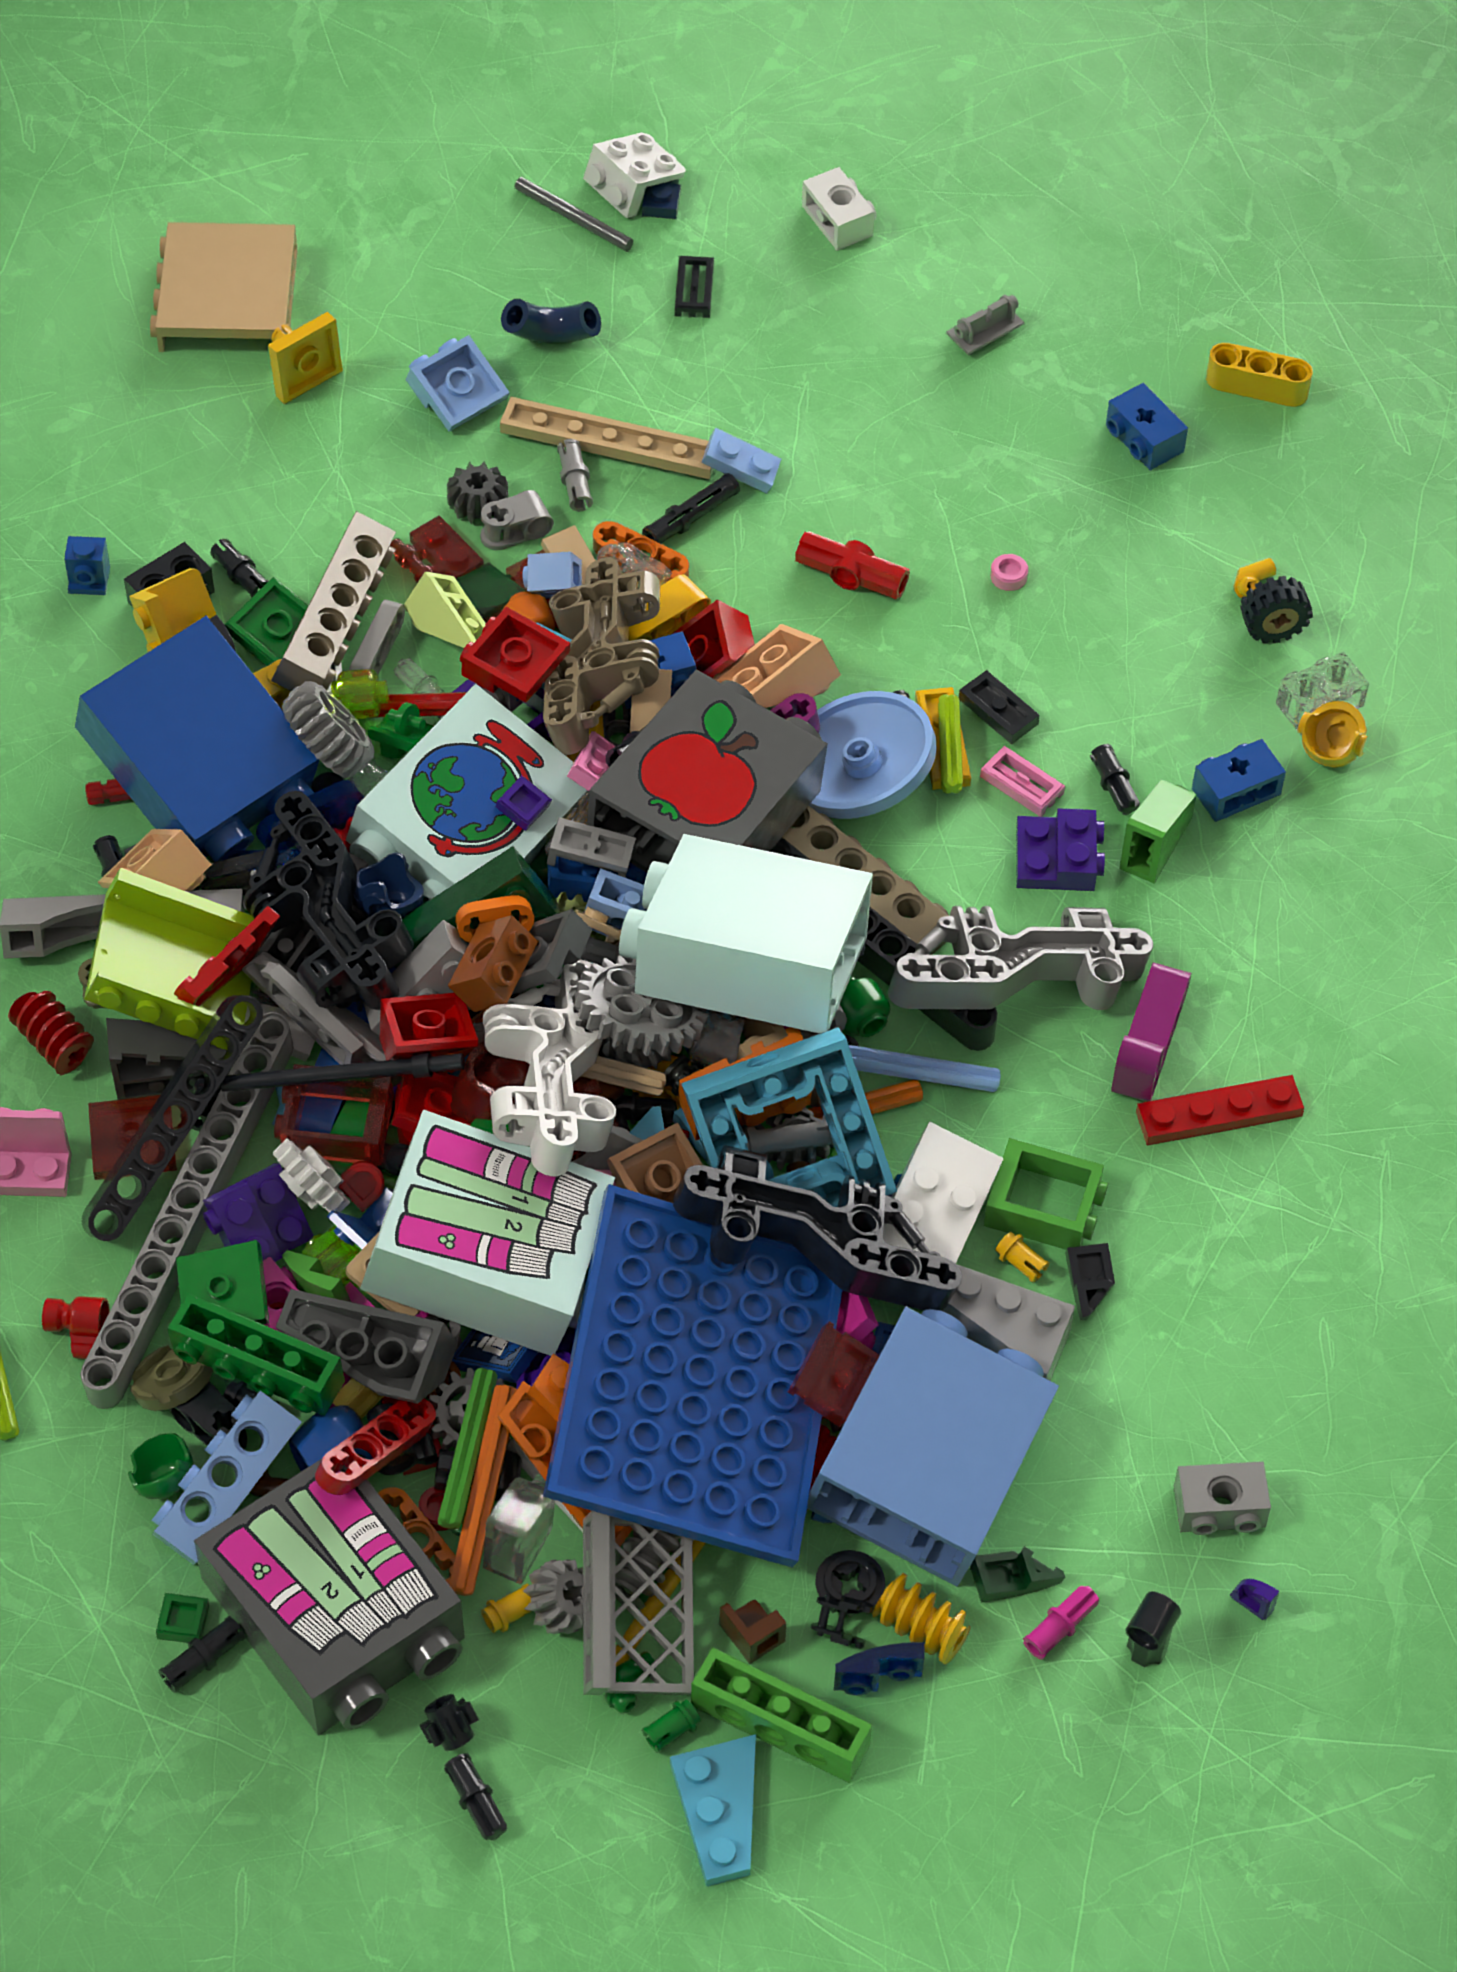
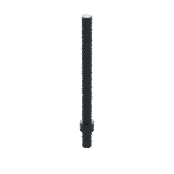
(419, 1065)

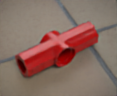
(852, 565)

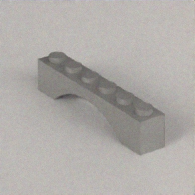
(51, 923)

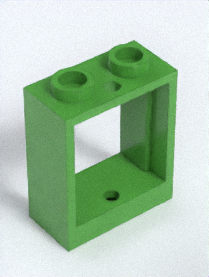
(1039, 1225)

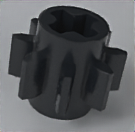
(449, 1722)

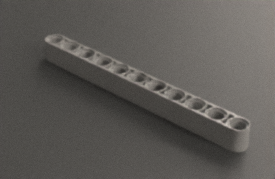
(180, 1222)

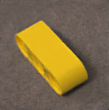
(1259, 374)
(678, 604)

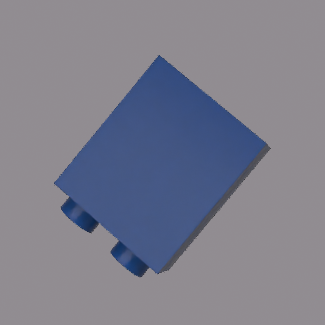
(196, 740)

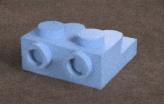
(456, 382)

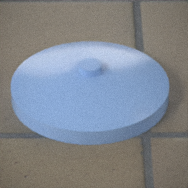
(874, 753)

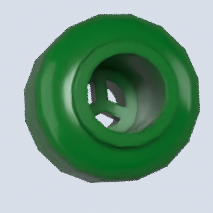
(864, 1007)

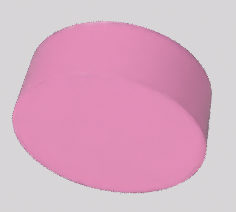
(1009, 572)

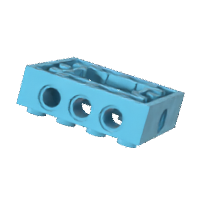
(787, 1072)

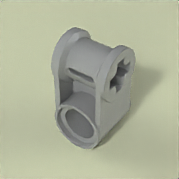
(517, 517)

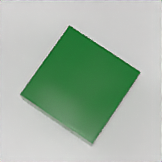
(182, 1618)

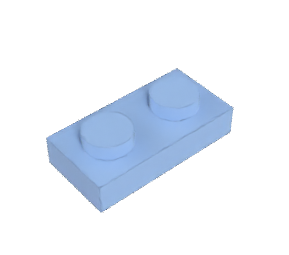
(741, 460)

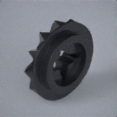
(844, 1566)

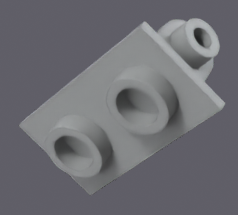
(986, 325)

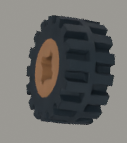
(1276, 609)

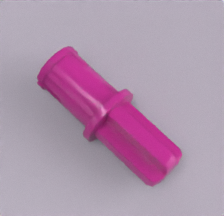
(1061, 1622)

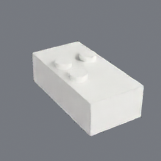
(943, 1190)

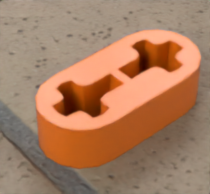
(491, 910)

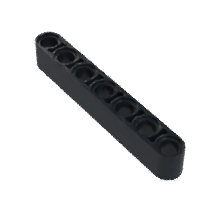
(154, 1127)

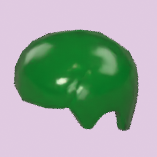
(160, 1466)

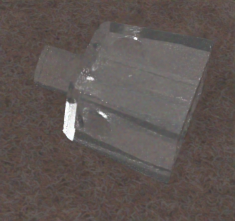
(520, 1514)

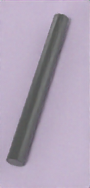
(574, 214)

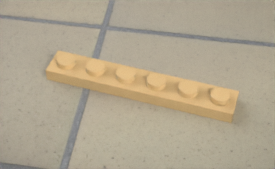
(606, 437)

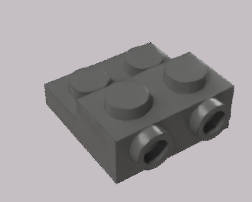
(560, 942)

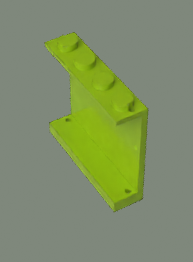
(154, 941)

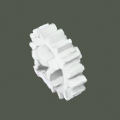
(311, 1177)

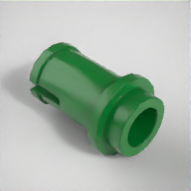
(672, 1725)

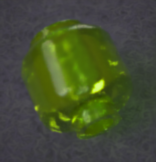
(361, 692)

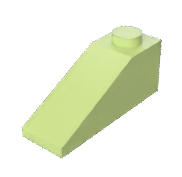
(444, 610)

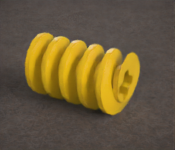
(922, 1619)

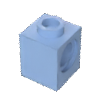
(552, 573)

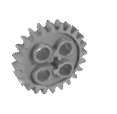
(640, 1021)

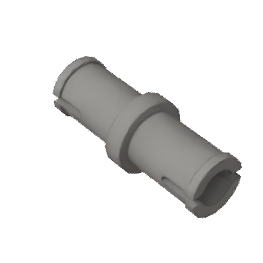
(575, 475)

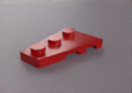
(229, 962)

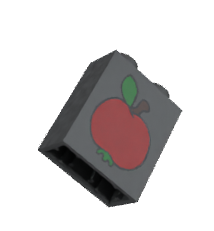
(710, 771)

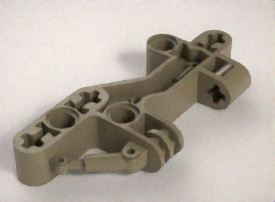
(600, 658)

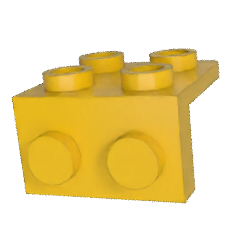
(171, 606)

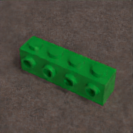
(256, 1355)

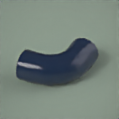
(551, 323)

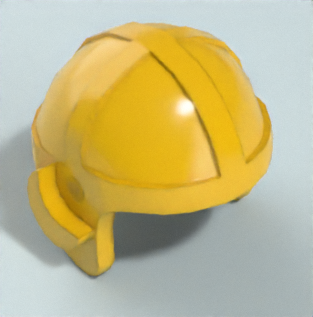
(1333, 734)

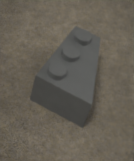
(147, 1057)

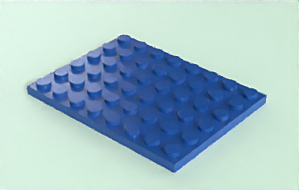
(685, 1383)

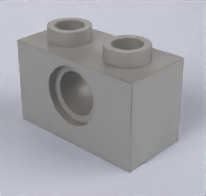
(1238, 1482)

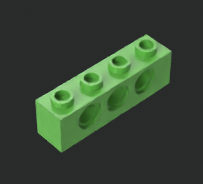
(781, 1715)

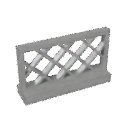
(600, 1613)

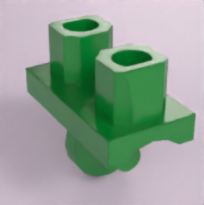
(399, 731)

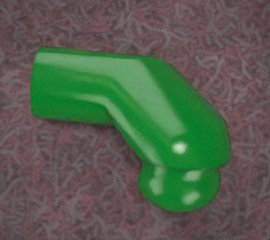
(627, 1672)

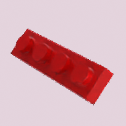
(1219, 1110)

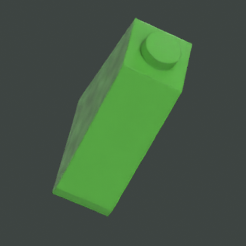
(1156, 830)

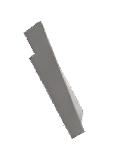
(333, 1028)

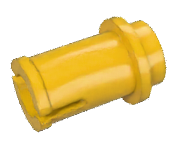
(1021, 1256)
(506, 1610)

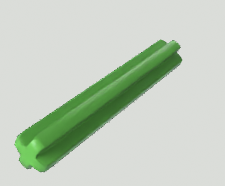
(467, 1449)

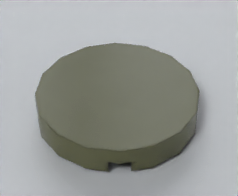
(166, 1380)

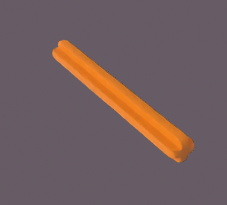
(481, 1495)

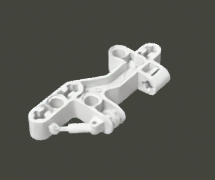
(559, 1051)

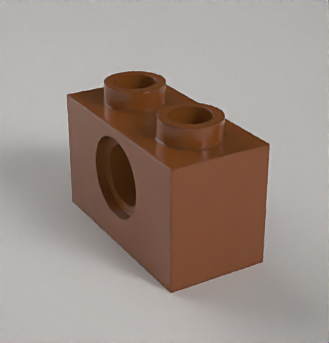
(492, 963)

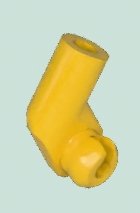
(1252, 574)

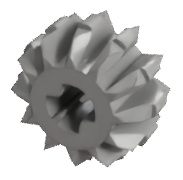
(557, 1596)

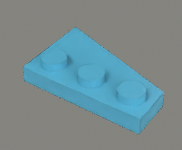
(718, 1805)

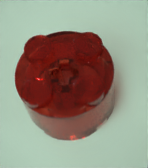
(482, 1077)

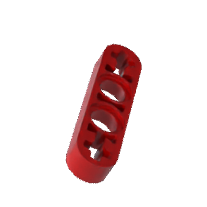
(376, 1444)

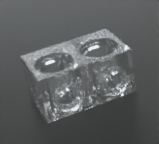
(1324, 682)

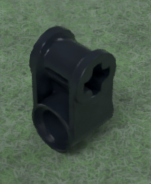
(207, 1414)

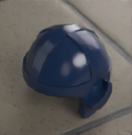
(387, 887)

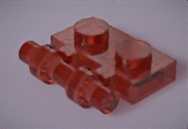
(440, 546)

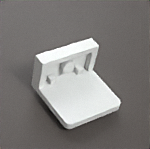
(628, 165)

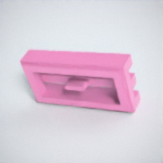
(1018, 784)

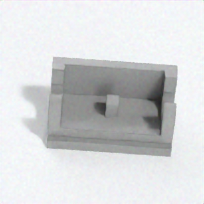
(591, 846)

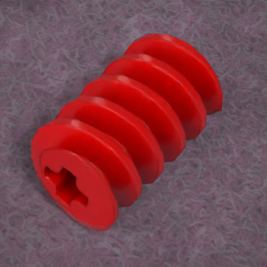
(51, 1030)

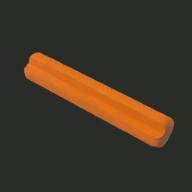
(887, 1097)

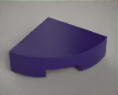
(1256, 1597)

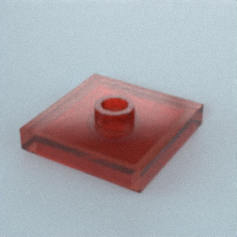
(113, 1127)

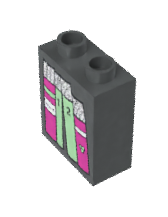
(332, 1597)

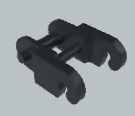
(837, 1633)

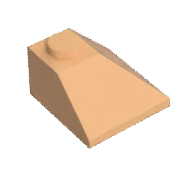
(164, 857)

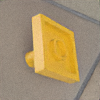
(304, 356)

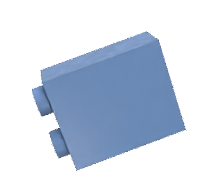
(932, 1444)

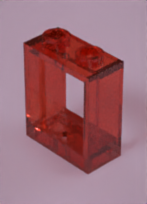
(335, 1146)

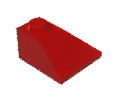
(717, 637)
(424, 1025)

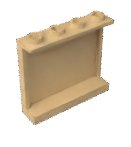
(224, 281)

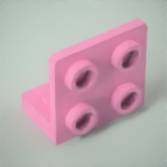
(33, 1153)

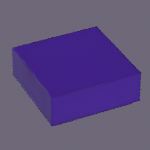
(523, 803)

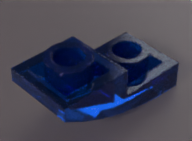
(861, 1671)

